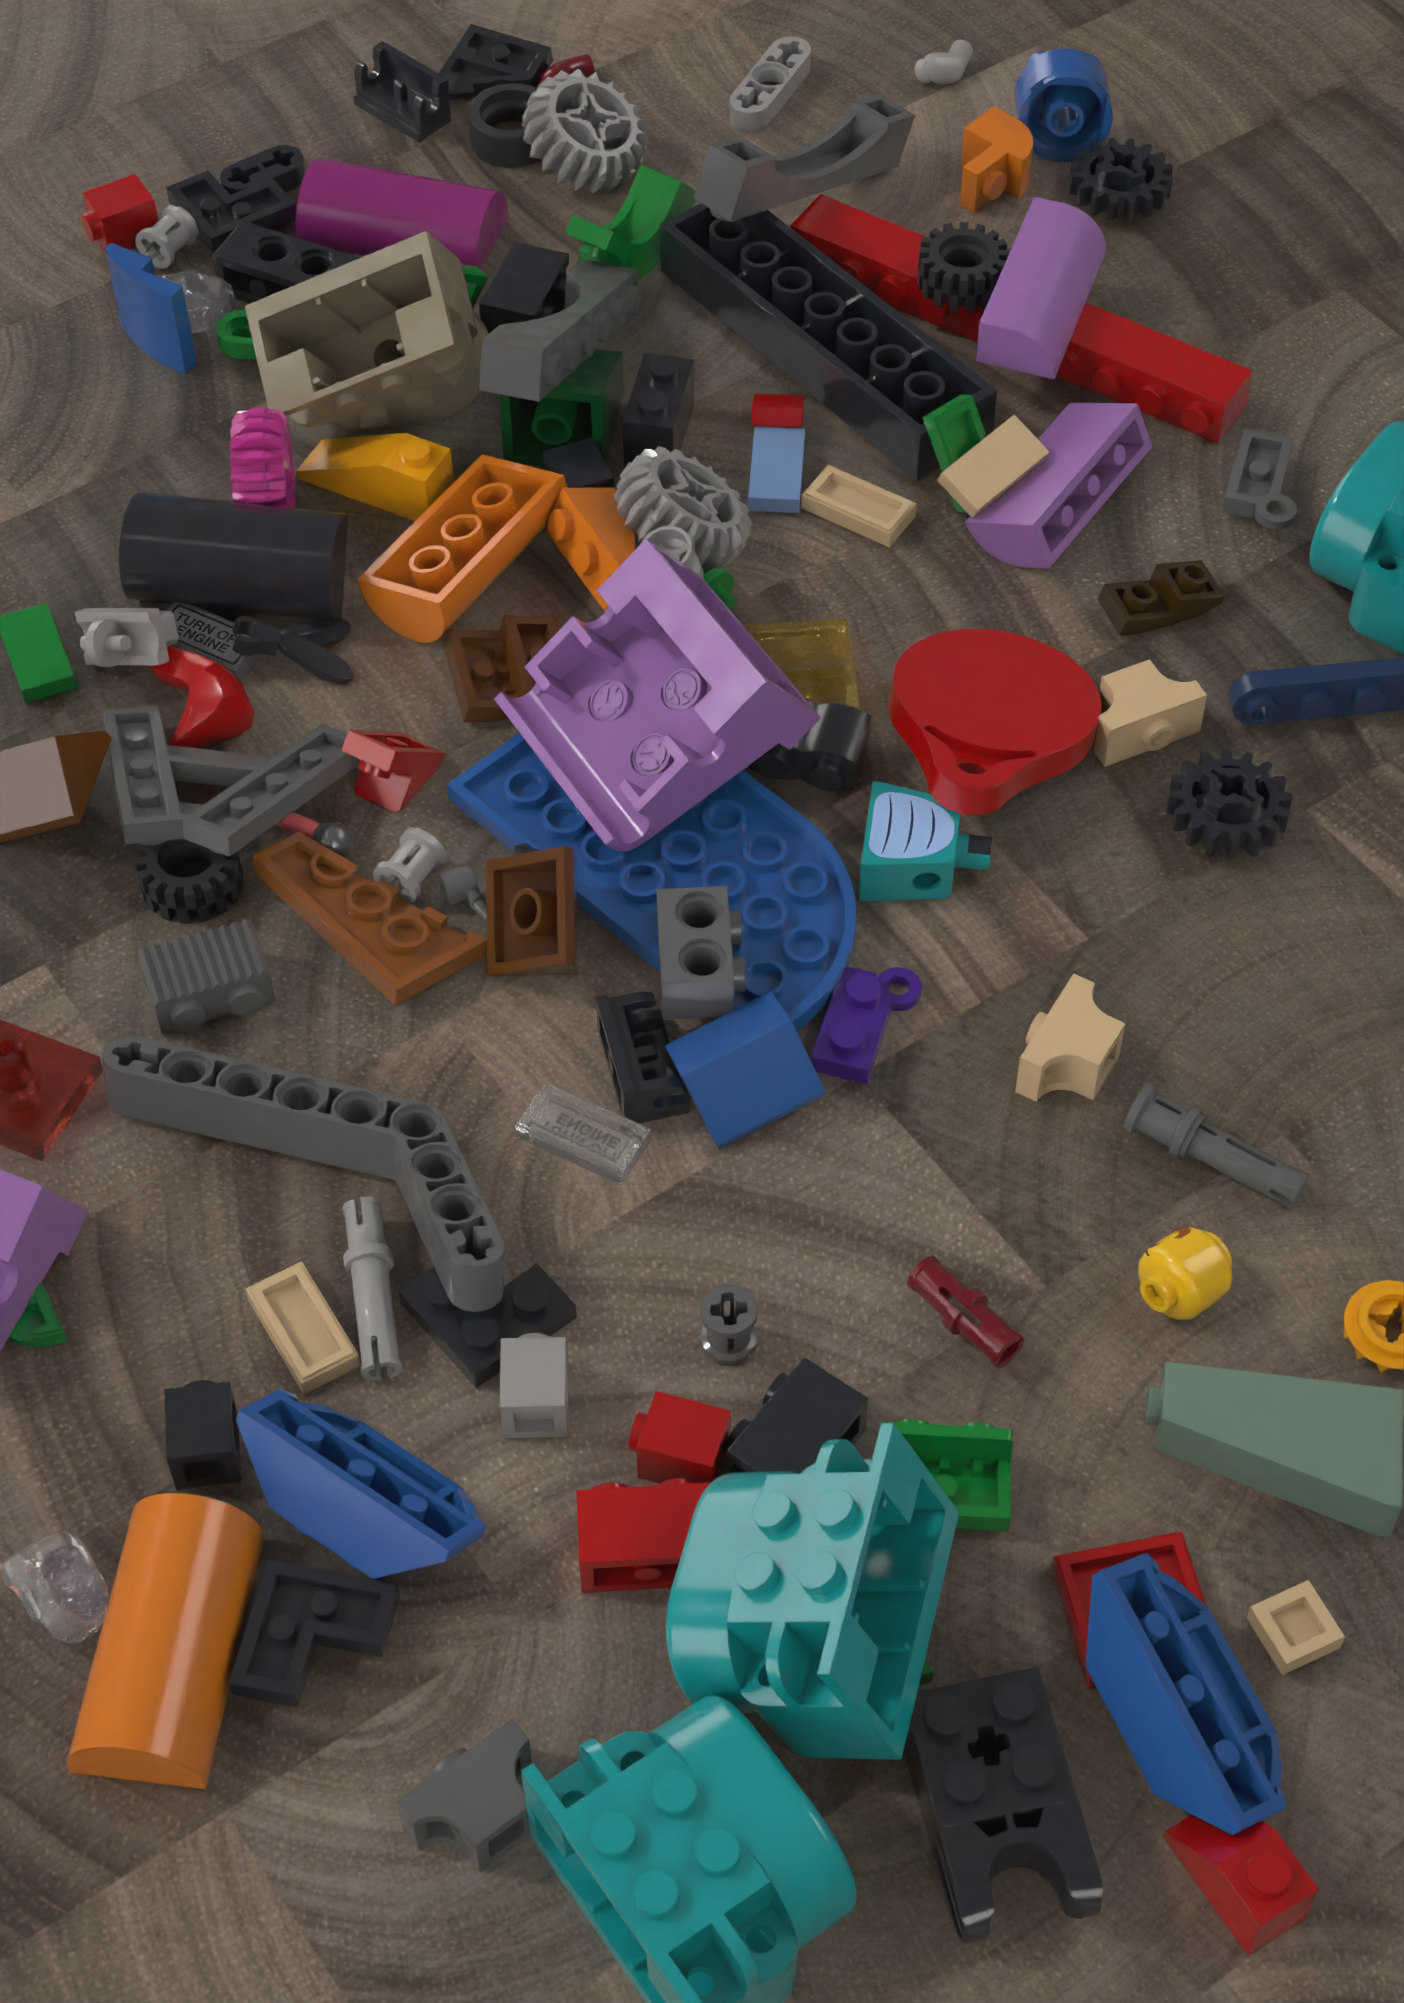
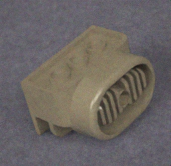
(372, 340)

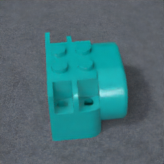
(1363, 538)
(815, 1596)
(693, 1856)

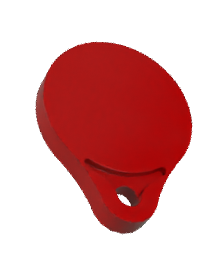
(991, 715)

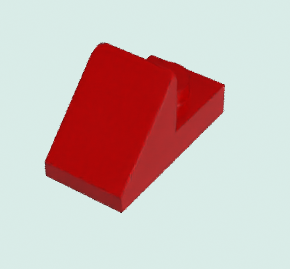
(391, 766)

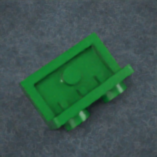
(969, 1466)

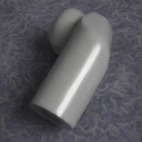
(944, 67)

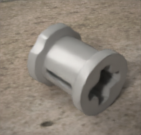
(167, 236)
(410, 863)

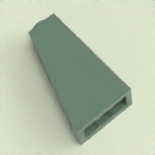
(1287, 1436)

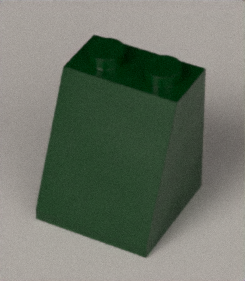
(577, 409)

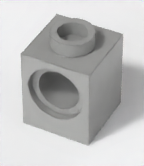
(534, 1386)

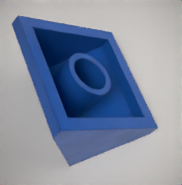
(746, 1069)

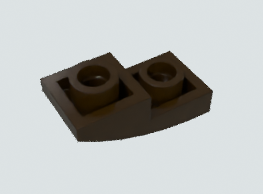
(1169, 597)

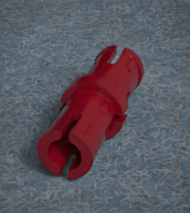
(991, 1338)

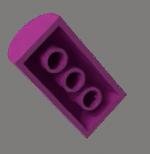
(372, 208)

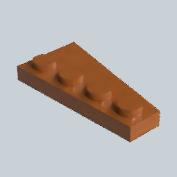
(366, 920)

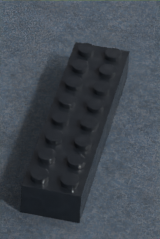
(822, 329)

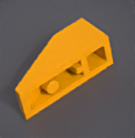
(383, 471)

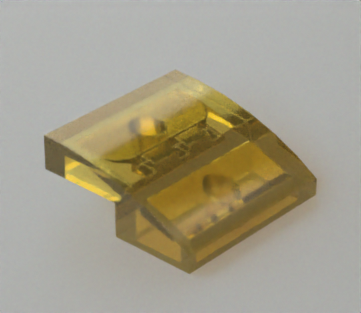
(812, 657)

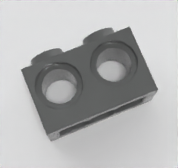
(696, 952)

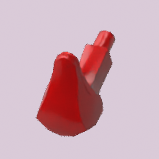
(215, 703)

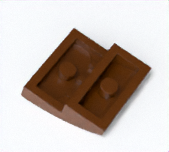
(495, 662)

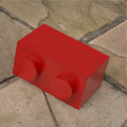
(633, 1533)

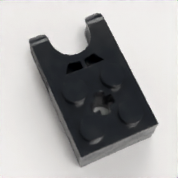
(1003, 1813)

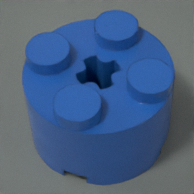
(1063, 102)

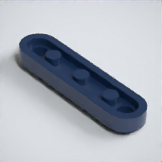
(1318, 691)

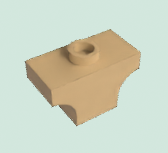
(1145, 712)
(1070, 1045)

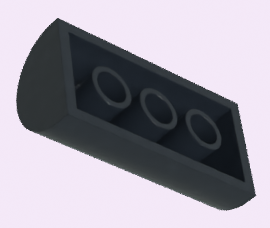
(234, 555)

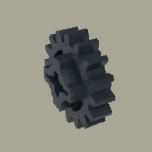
(1116, 179)
(1229, 803)

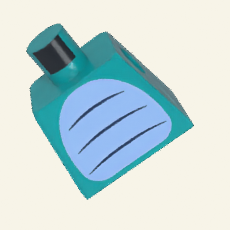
(914, 847)

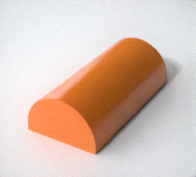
(459, 546)
(168, 1642)

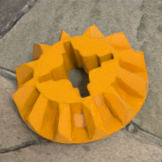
(1364, 1322)

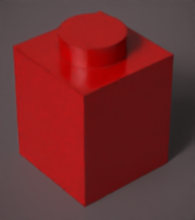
(118, 212)
(680, 1440)

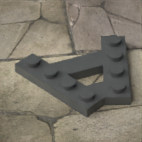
(259, 786)

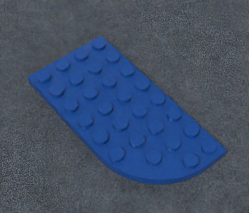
(741, 836)

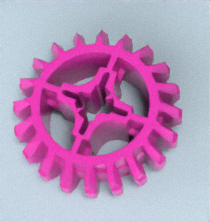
(262, 458)

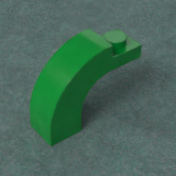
(634, 232)

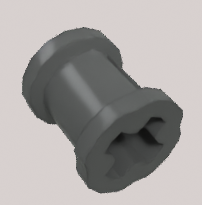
(721, 1325)

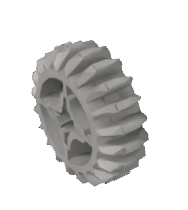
(576, 140)
(682, 493)

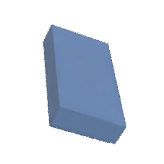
(776, 469)

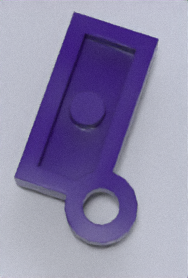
(859, 1019)

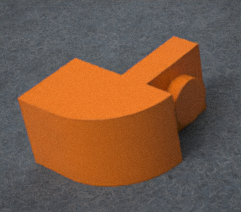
(994, 159)

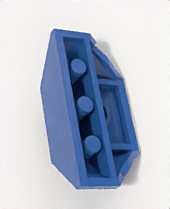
(355, 1487)
(1181, 1697)

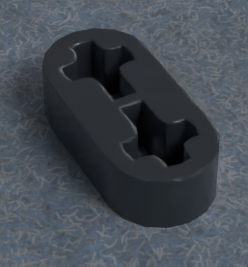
(280, 162)

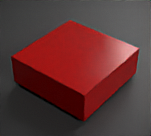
(777, 410)

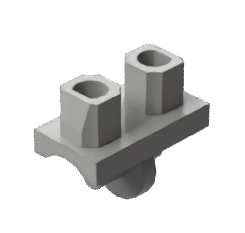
(126, 636)

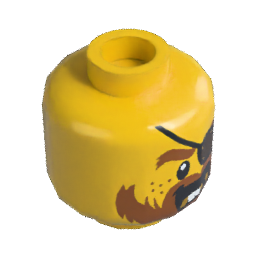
(1187, 1271)

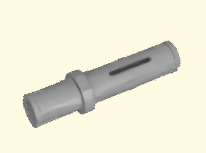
(369, 1265)

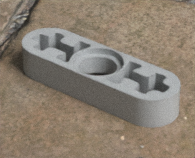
(770, 68)

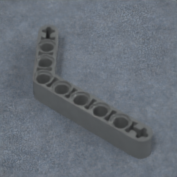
(329, 1126)

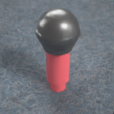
(331, 835)

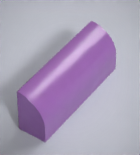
(1041, 290)
(1087, 460)

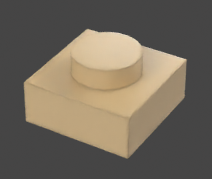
(1295, 1627)

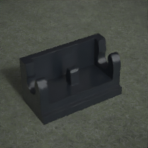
(403, 93)
(637, 1058)

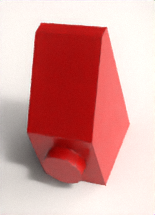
(1245, 1877)

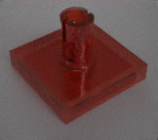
(40, 1088)

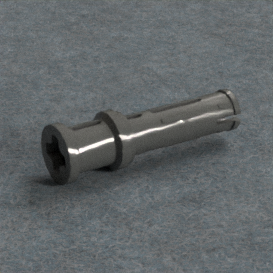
(1191, 1135)

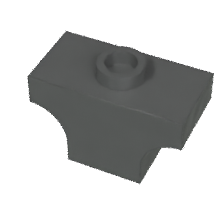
(473, 1798)

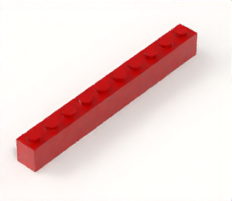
(1104, 352)

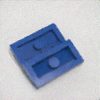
(151, 309)

